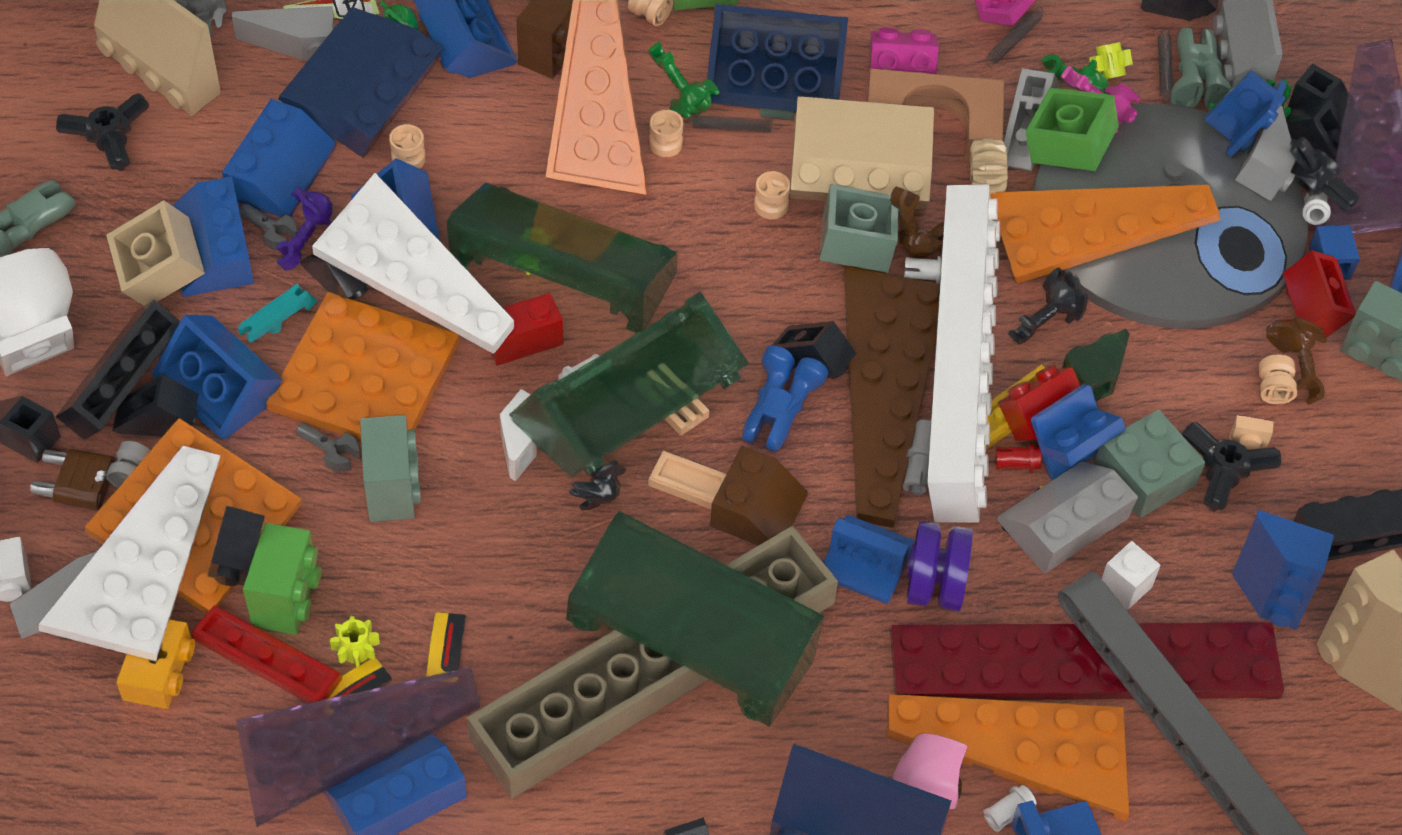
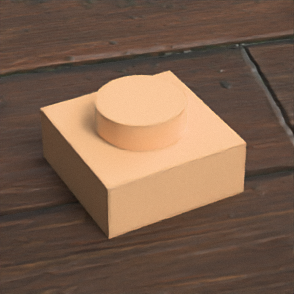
(1251, 432)

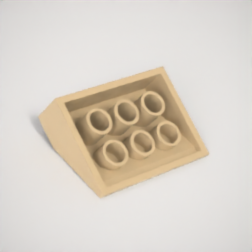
(161, 47)
(861, 148)
(1366, 630)

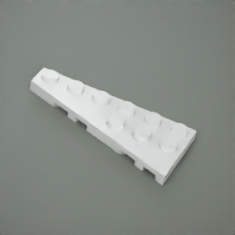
(397, 254)
(135, 576)

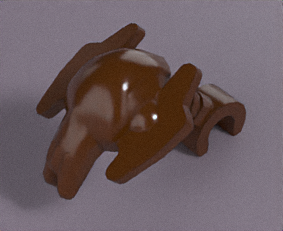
(915, 240)
(1299, 337)

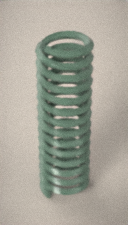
(777, 114)

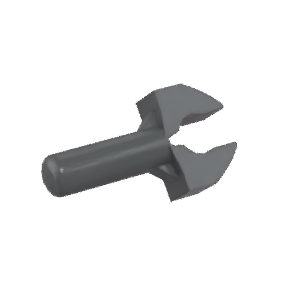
(270, 238)
(331, 446)

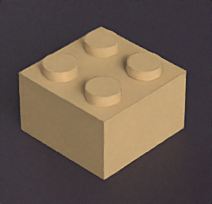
(155, 253)

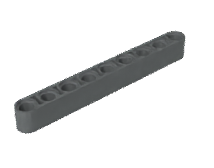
(1175, 709)

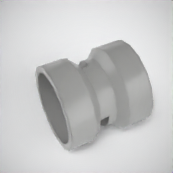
(129, 457)

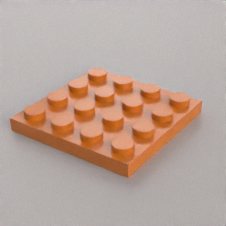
(362, 366)
(234, 485)

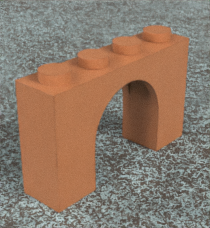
(973, 100)

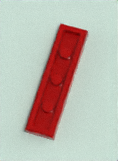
(266, 656)

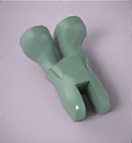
(1196, 64)
(32, 213)

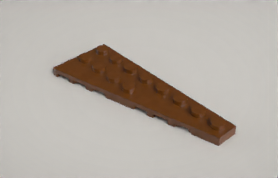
(894, 335)

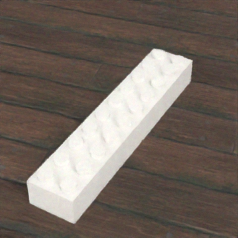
(963, 355)

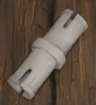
(918, 459)

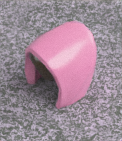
(933, 766)

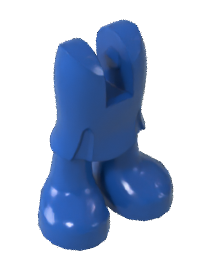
(776, 405)

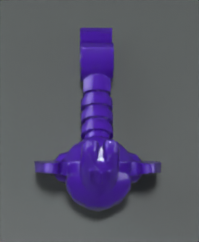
(317, 211)

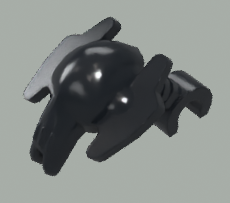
(1061, 297)
(602, 486)

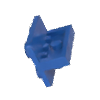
(1245, 110)
(1073, 430)
(867, 558)

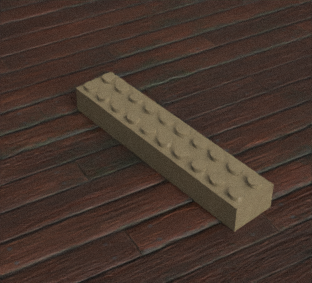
(618, 680)

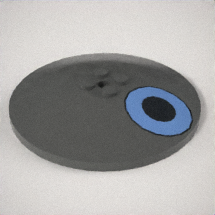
(1202, 273)

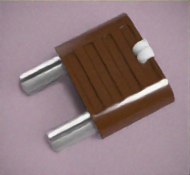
(80, 479)

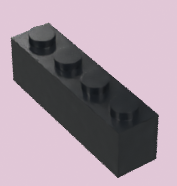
(118, 370)
(1357, 523)

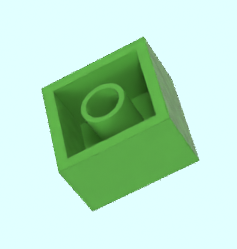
(1072, 129)
(282, 579)

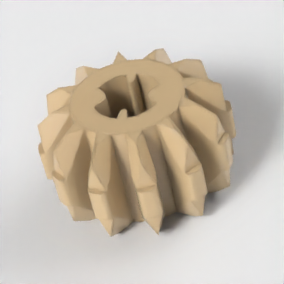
(989, 164)

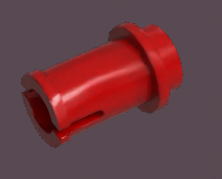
(1018, 458)

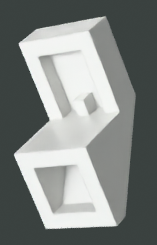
(517, 446)

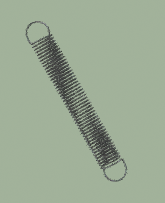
(1018, 36)
(1161, 65)
(736, 125)

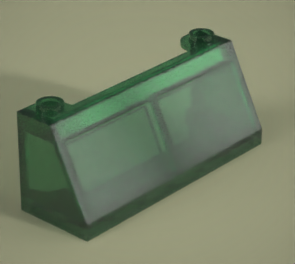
(563, 250)
(631, 387)
(697, 614)

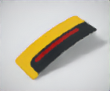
(445, 643)
(362, 678)

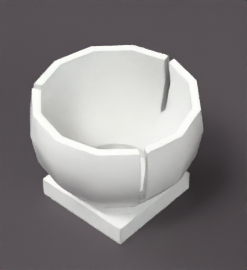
(33, 309)

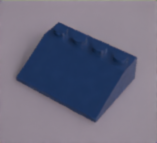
(774, 57)
(362, 77)
(843, 799)

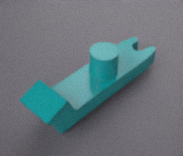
(273, 314)

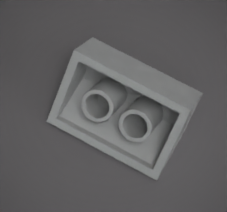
(1247, 39)
(1068, 514)

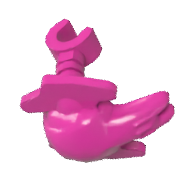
(1122, 94)

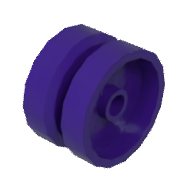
(939, 566)

